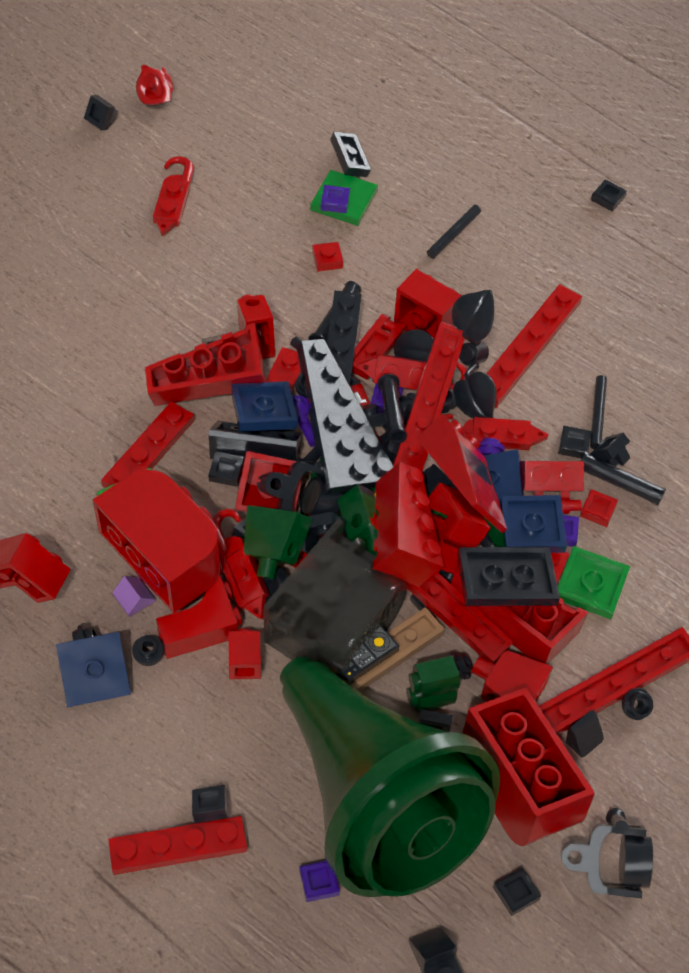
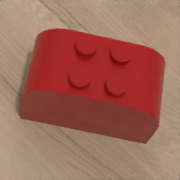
(161, 535)
(538, 778)

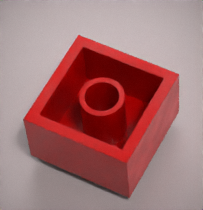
(424, 303)

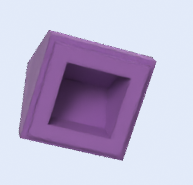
(132, 595)

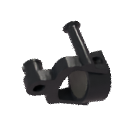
(313, 498)
(634, 856)

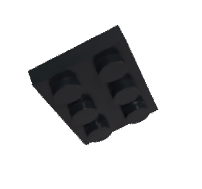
(507, 576)

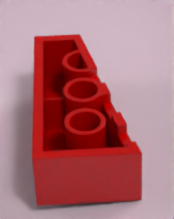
(207, 369)
(405, 527)
(536, 630)

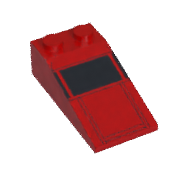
(464, 466)

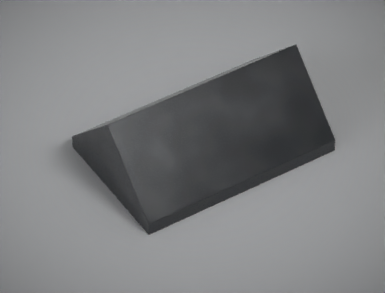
(226, 438)

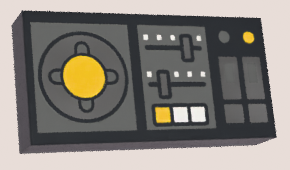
(370, 655)

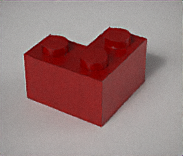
(31, 567)

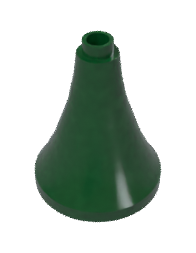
(395, 793)

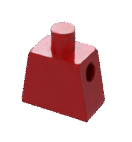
(257, 310)
(512, 674)

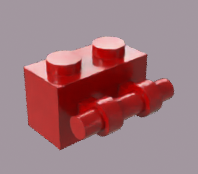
(555, 476)

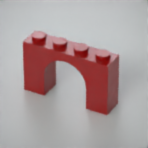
(201, 624)

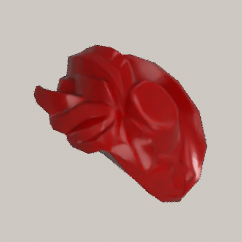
(154, 85)

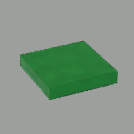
(360, 197)
(592, 582)

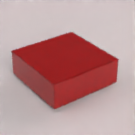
(598, 508)

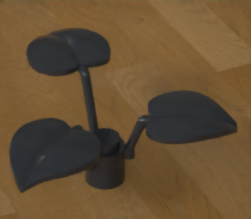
(474, 316)

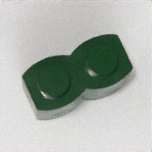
(433, 684)

